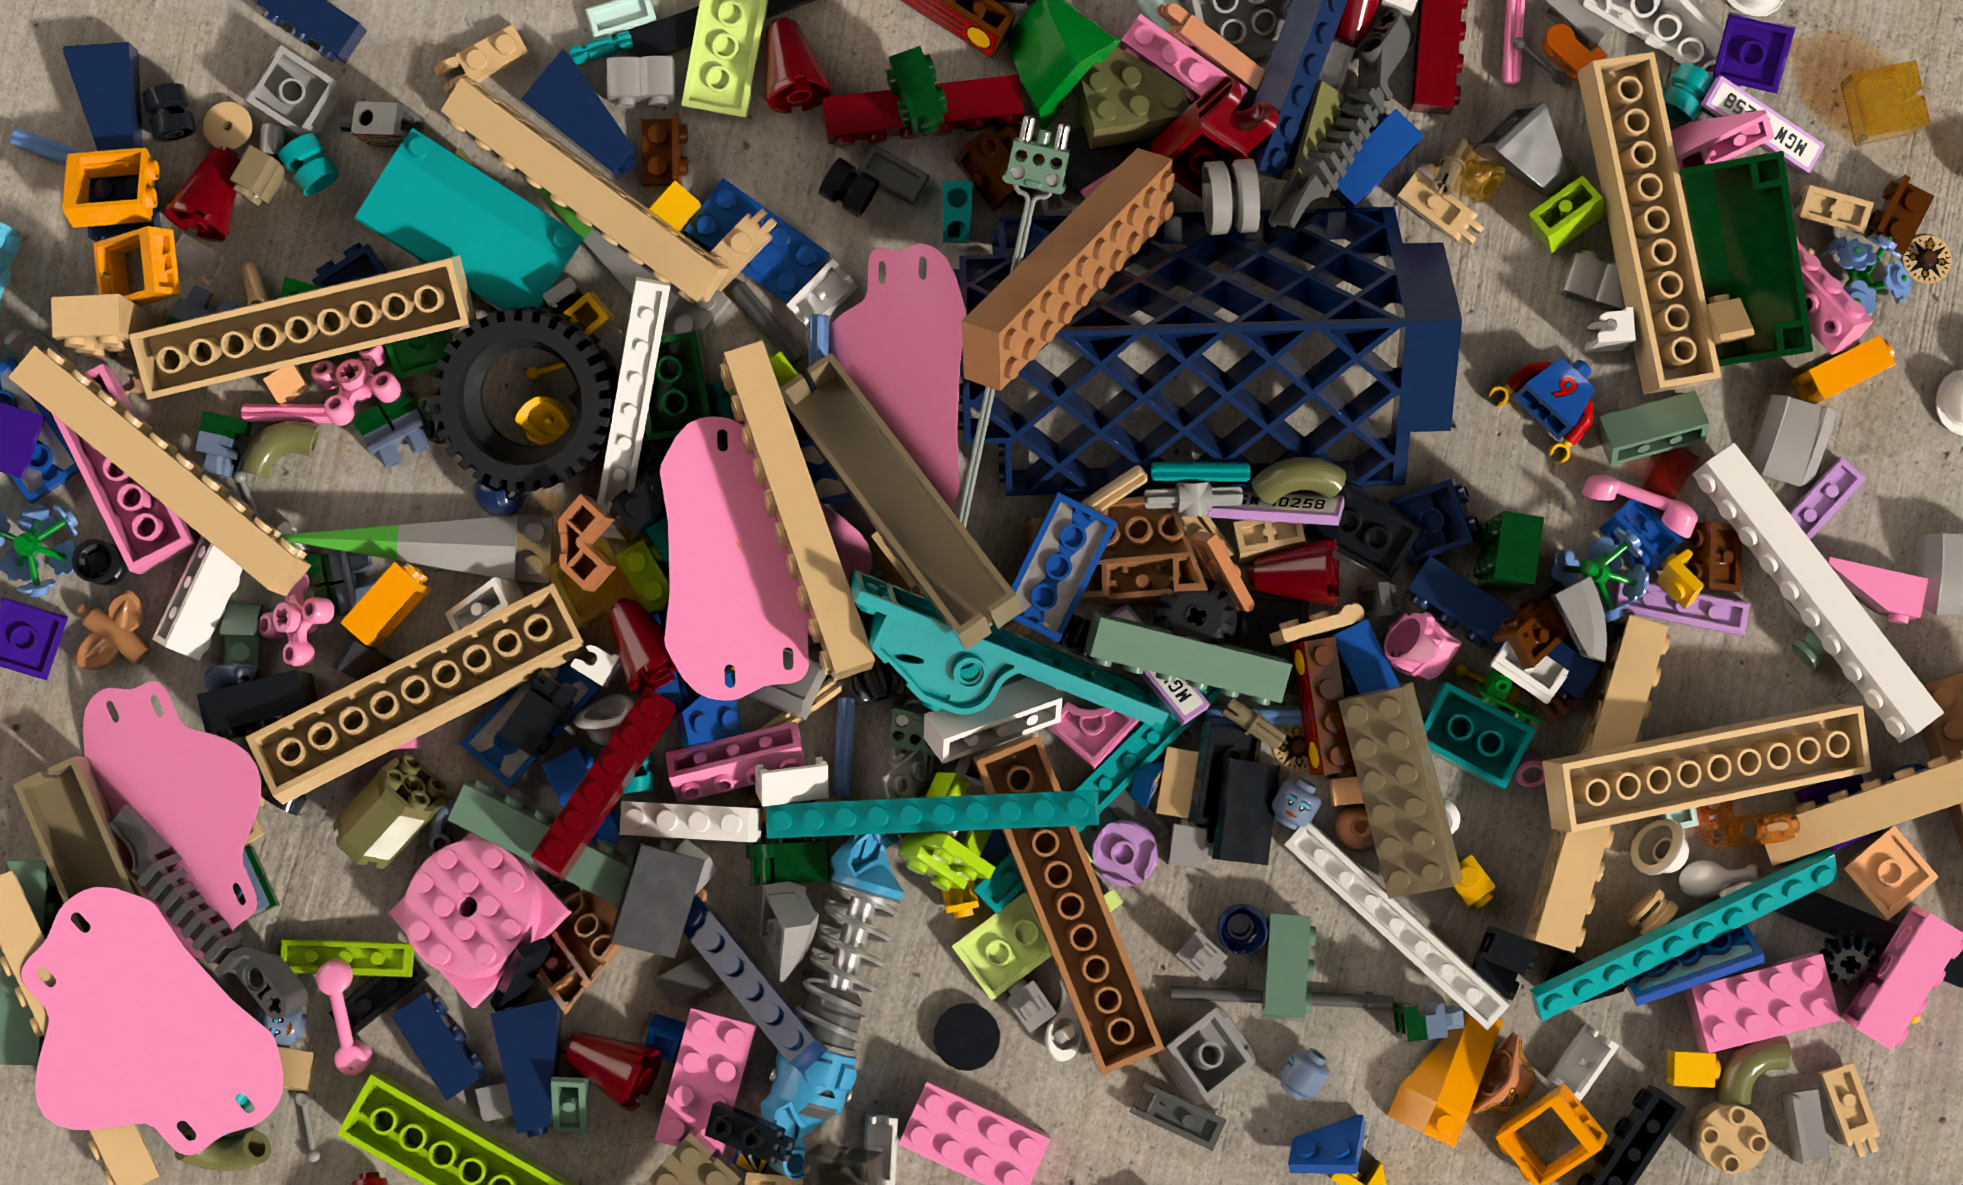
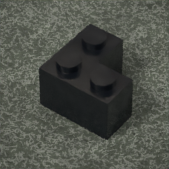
(1503, 958)

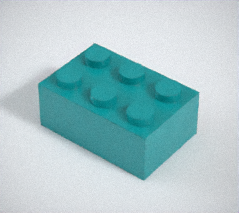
(1475, 735)

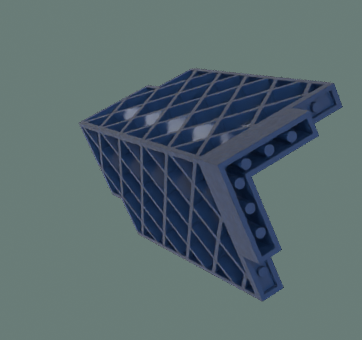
(1421, 384)

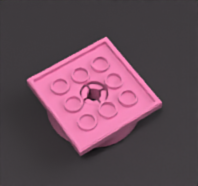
(510, 913)

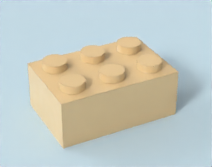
(97, 323)

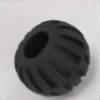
(1215, 604)

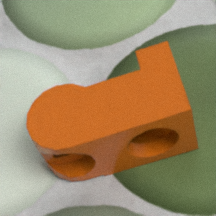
(1567, 51)

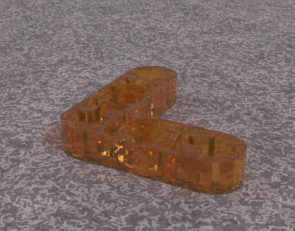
(1733, 826)

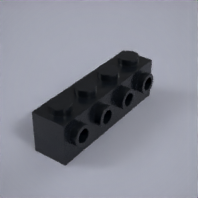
(644, 504)
(1635, 1139)

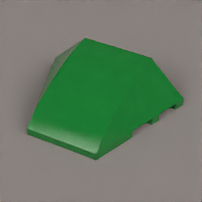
(1054, 51)

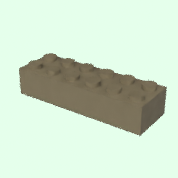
(1400, 790)

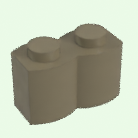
(257, 176)

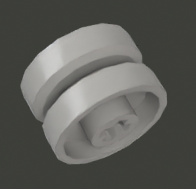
(1230, 196)

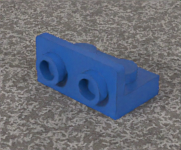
(1655, 537)

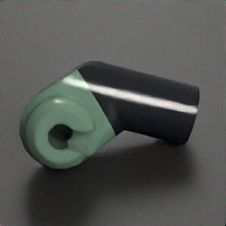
(427, 409)

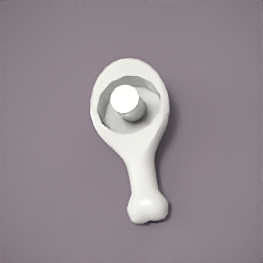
(1707, 879)
(1063, 1031)

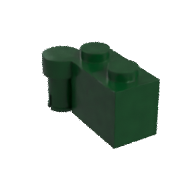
(791, 862)

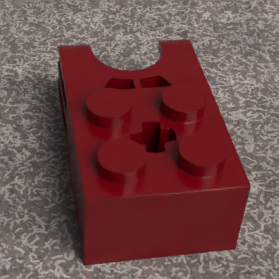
(1214, 132)

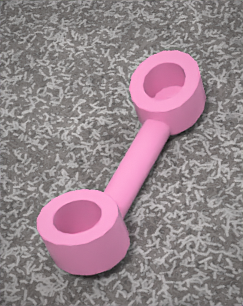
(1676, 516)
(332, 980)

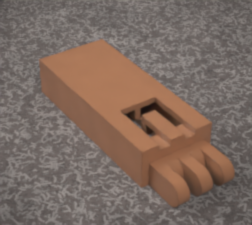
(1211, 45)

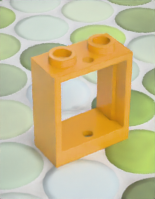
(109, 163)
(158, 264)
(1844, 370)
(387, 604)
(1577, 1120)

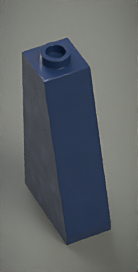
(109, 92)
(576, 112)
(529, 1057)

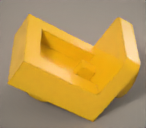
(1678, 580)
(1475, 886)
(960, 901)

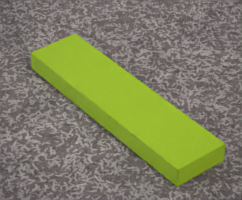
(364, 957)

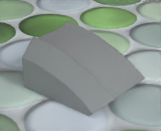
(294, 93)
(1791, 439)
(1942, 564)
(1583, 617)
(797, 696)
(786, 926)
(1207, 1056)

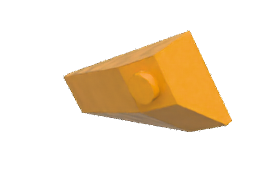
(1445, 1083)

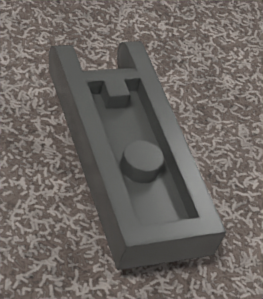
(1181, 1117)

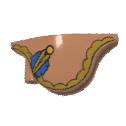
(1506, 1078)

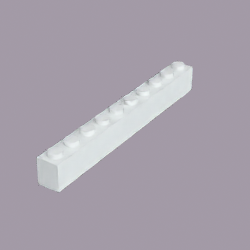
(1817, 593)

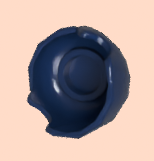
(498, 500)
(1242, 929)

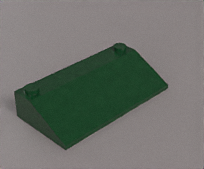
(1750, 251)

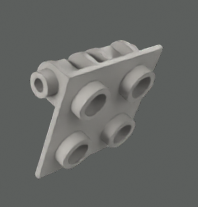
(907, 778)

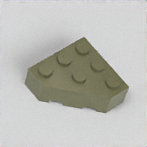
(1127, 101)

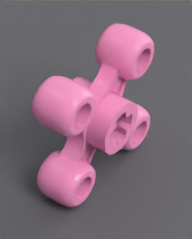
(355, 383)
(297, 620)

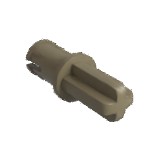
(1453, 165)
(1254, 723)

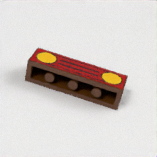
(976, 22)
(1318, 692)

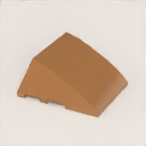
(1143, 557)
(579, 948)

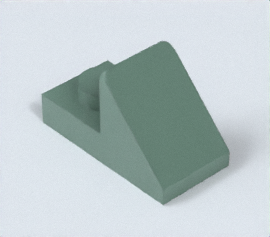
(242, 634)
(570, 1104)

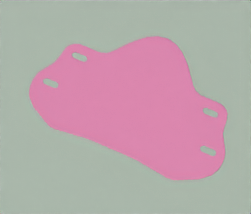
(907, 354)
(725, 598)
(186, 785)
(143, 1029)

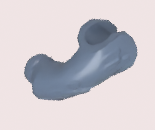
(228, 675)
(438, 824)

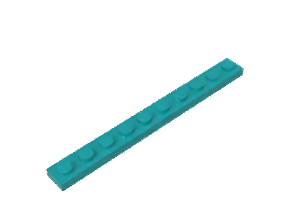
(1109, 779)
(933, 814)
(1684, 934)

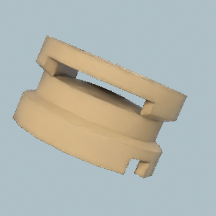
(1652, 911)

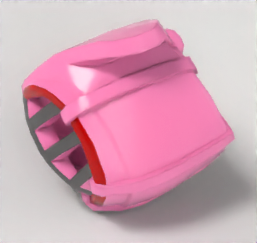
(1421, 644)

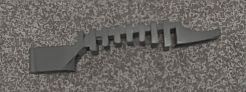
(1378, 57)
(262, 974)

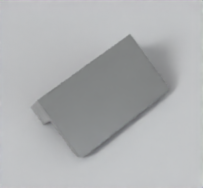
(1587, 25)
(1805, 1125)

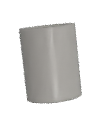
(272, 139)

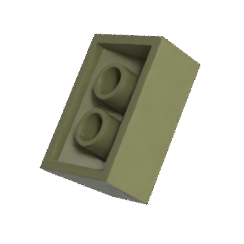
(1318, 120)

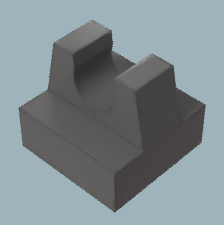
(1377, 600)

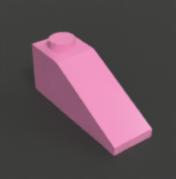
(1720, 138)
(1883, 590)

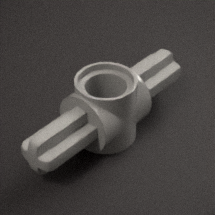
(1193, 497)

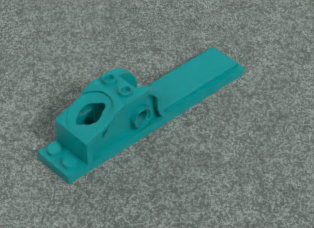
(969, 680)

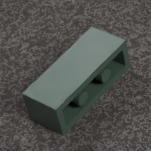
(1652, 427)
(1287, 967)

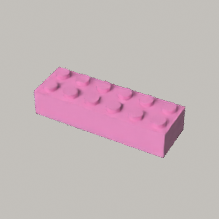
(139, 523)

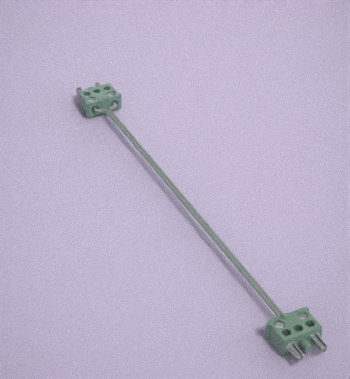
(1039, 176)

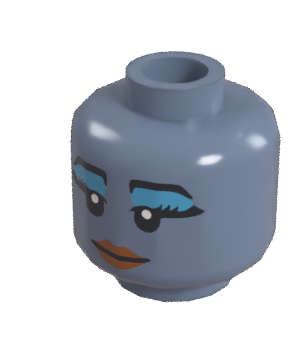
(1296, 803)
(285, 1029)
(1304, 1073)

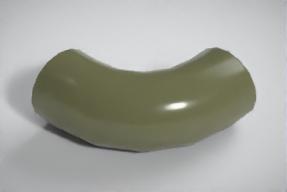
(276, 442)
(1297, 475)
(1747, 1065)
(229, 1152)

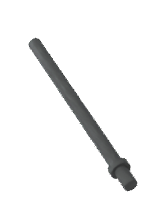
(1365, 1001)

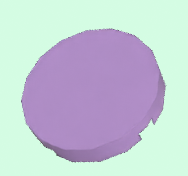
(1125, 852)

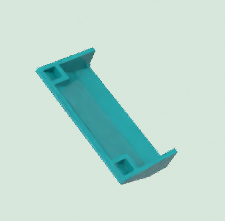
(447, 208)

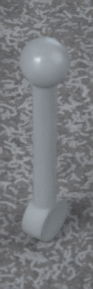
(240, 477)
(302, 1100)

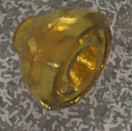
(1482, 180)

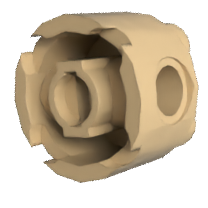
(1728, 1137)

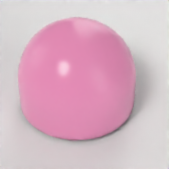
(1527, 761)

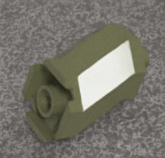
(389, 812)

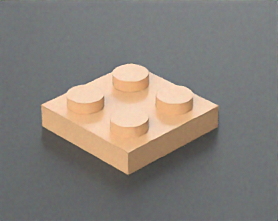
(1889, 872)

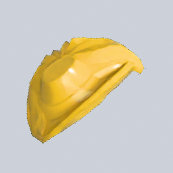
(543, 419)

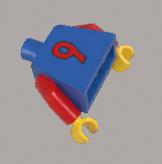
(1555, 397)

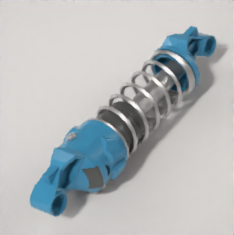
(832, 1009)

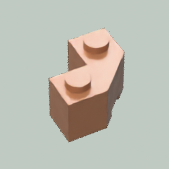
(578, 531)

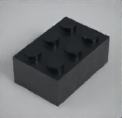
(255, 703)

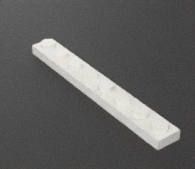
(633, 392)
(1398, 925)

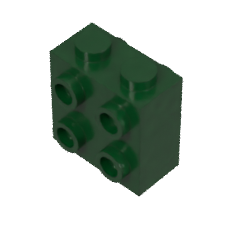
(920, 102)

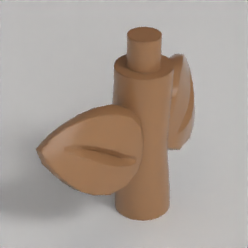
(112, 633)

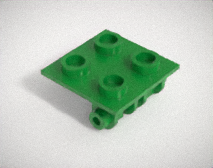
(1495, 693)

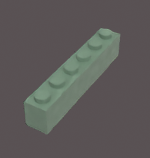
(1174, 656)
(520, 829)
(17, 1038)

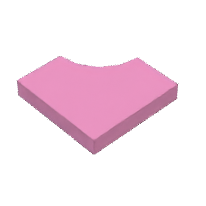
(1092, 732)

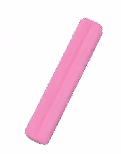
(1513, 28)
(282, 412)

